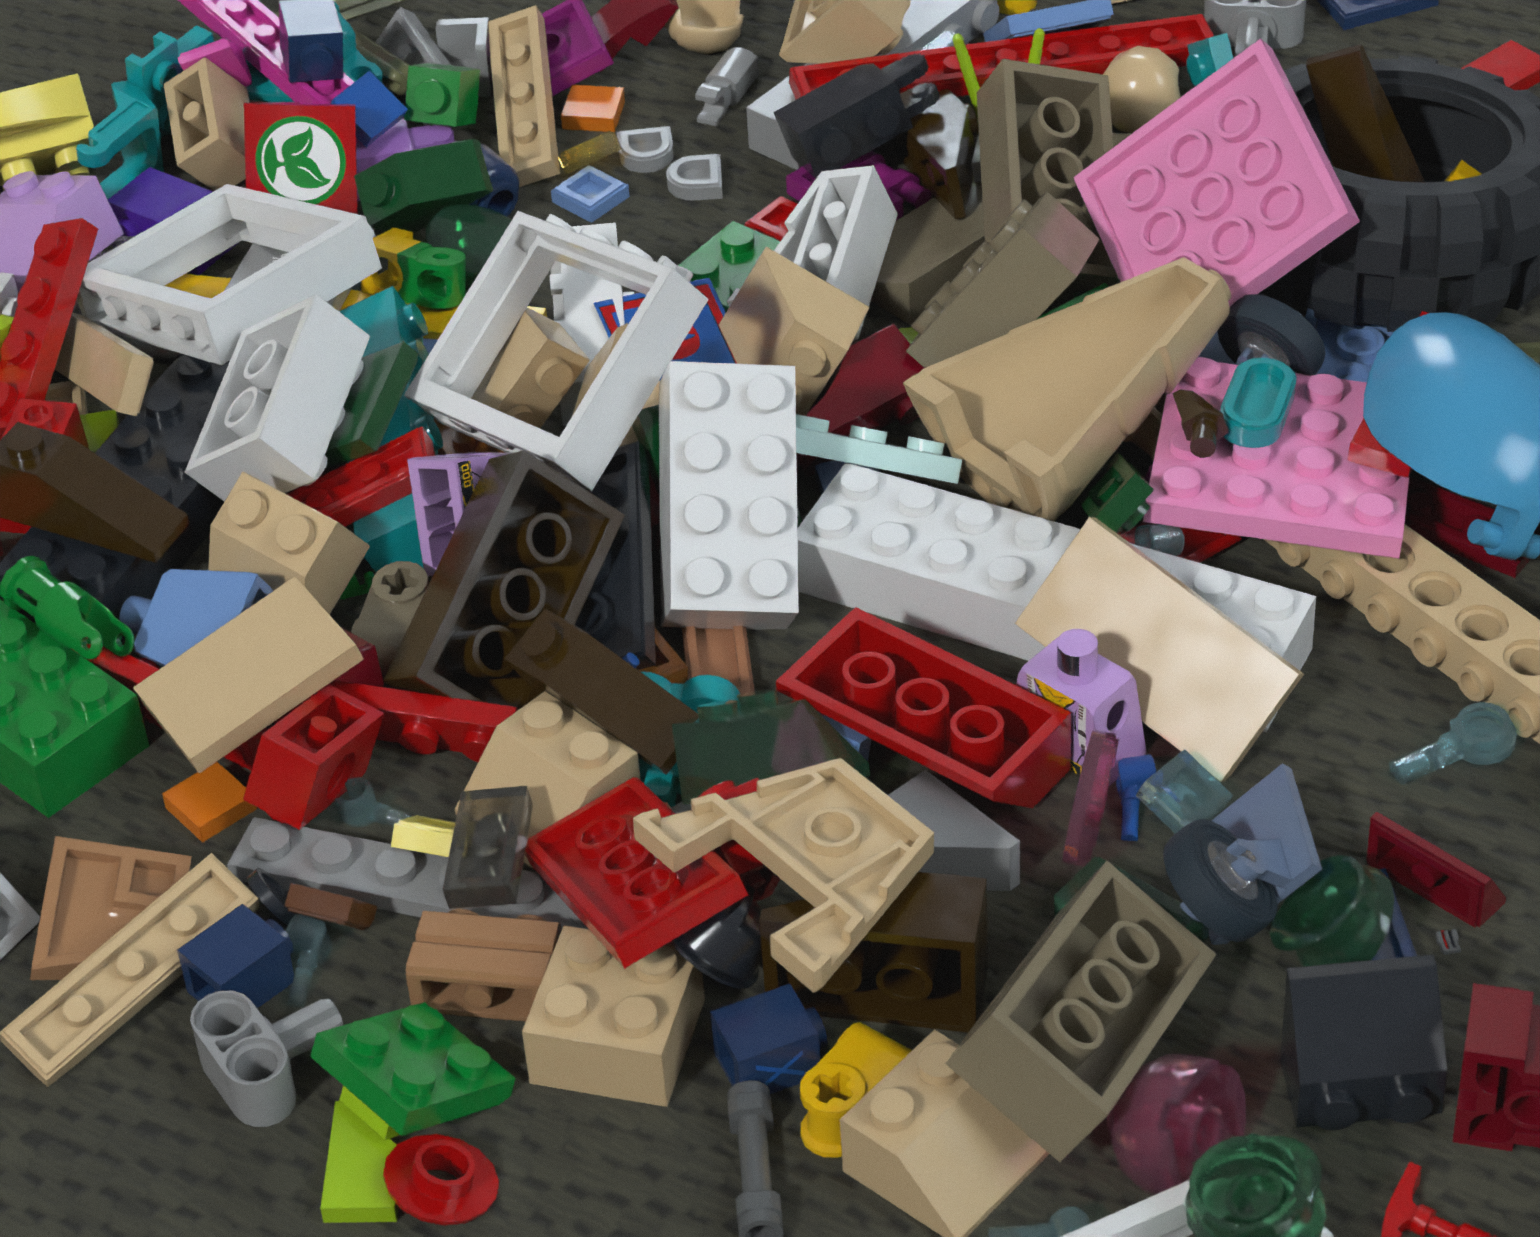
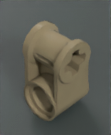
(390, 608)

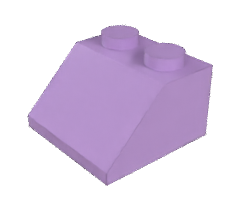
(47, 199)

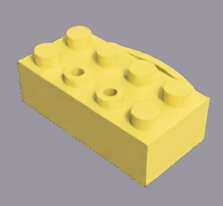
(43, 128)

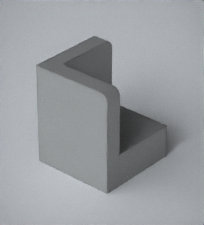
(467, 45)

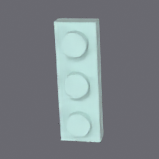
(869, 449)

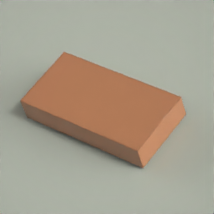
(719, 654)

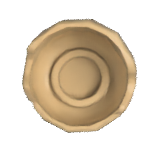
(706, 25)
(1140, 86)

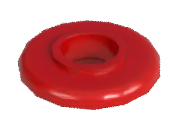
(438, 1199)

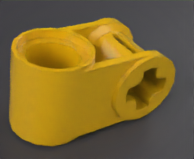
(842, 1080)

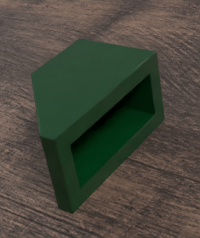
(420, 182)

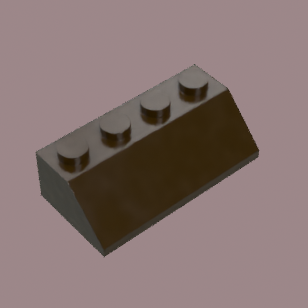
(518, 549)

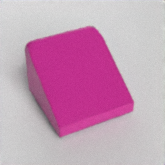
(223, 54)

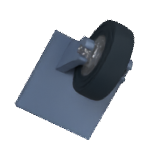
(1267, 329)
(1244, 859)

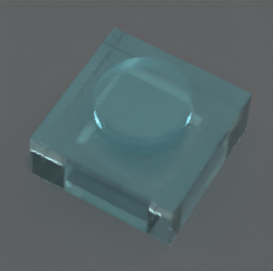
(1183, 792)

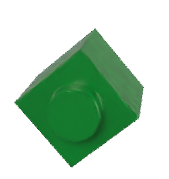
(442, 94)

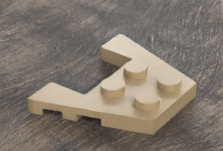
(824, 837)

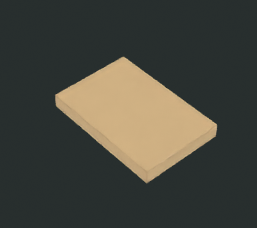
(248, 674)

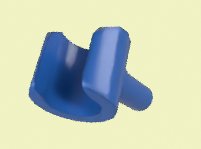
(1132, 775)

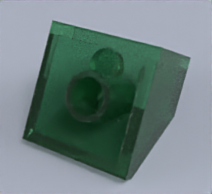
(754, 741)

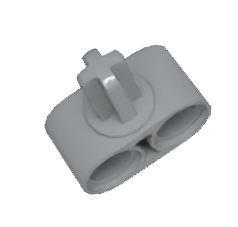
(1246, 21)
(251, 1056)

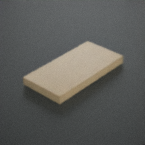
(1194, 668)

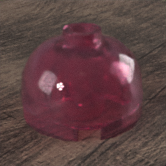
(1173, 1116)

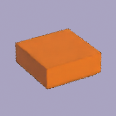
(593, 108)
(208, 801)

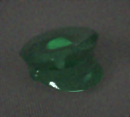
(469, 230)
(1336, 914)
(1256, 1189)

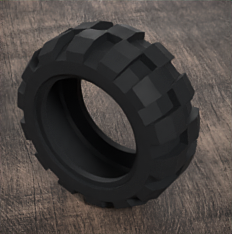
(1435, 242)

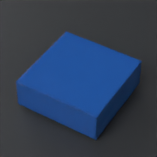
(374, 107)

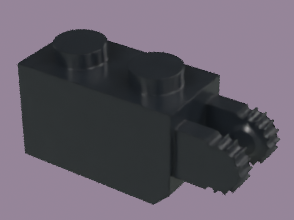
(854, 113)

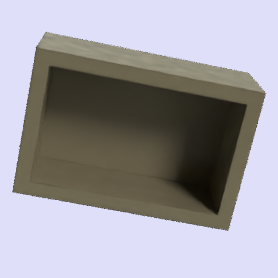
(1004, 281)

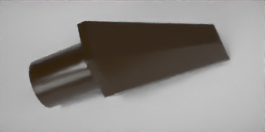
(1200, 422)

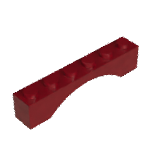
(863, 394)

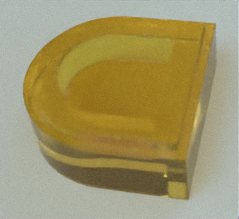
(589, 152)

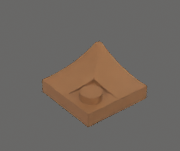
(93, 895)

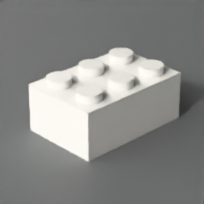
(280, 399)

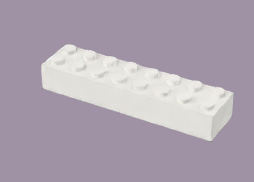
(977, 565)

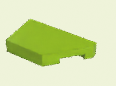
(354, 1172)

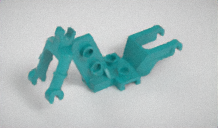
(142, 107)

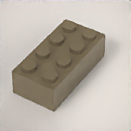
(1034, 137)
(1082, 1012)

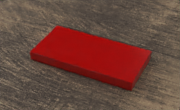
(619, 885)

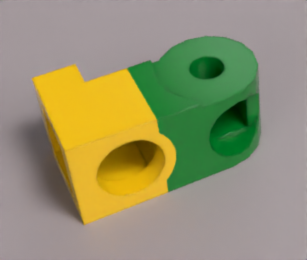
(418, 271)

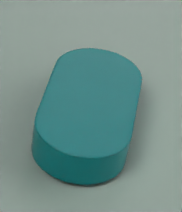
(1258, 402)

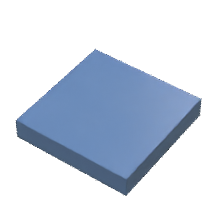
(1052, 20)

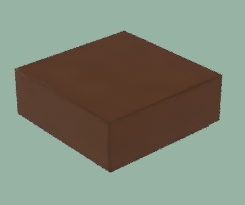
(330, 907)

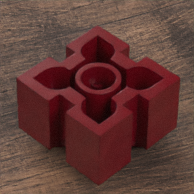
(1500, 1071)

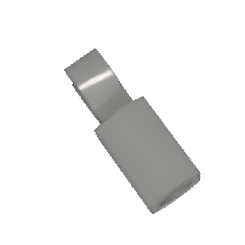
(726, 84)

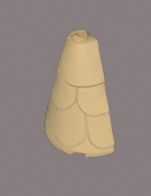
(1064, 392)

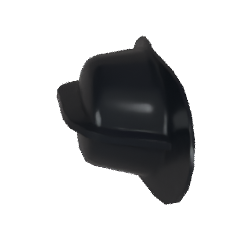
(727, 944)

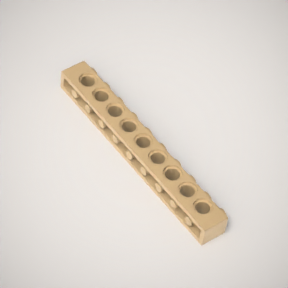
(1431, 607)

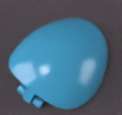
(1466, 416)

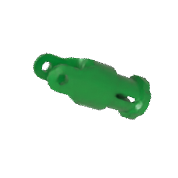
(64, 610)

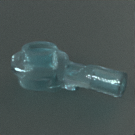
(1477, 735)

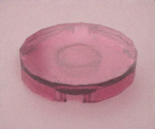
(1090, 798)

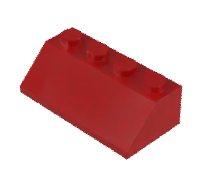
(935, 709)

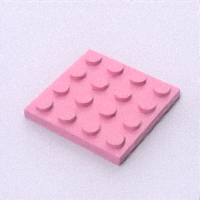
(1220, 181)
(1285, 491)

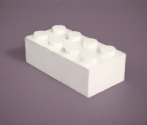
(728, 496)

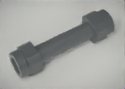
(751, 1117)

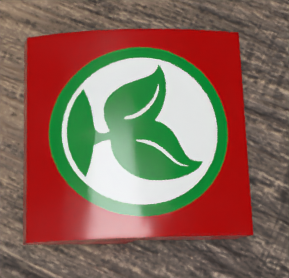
(302, 152)

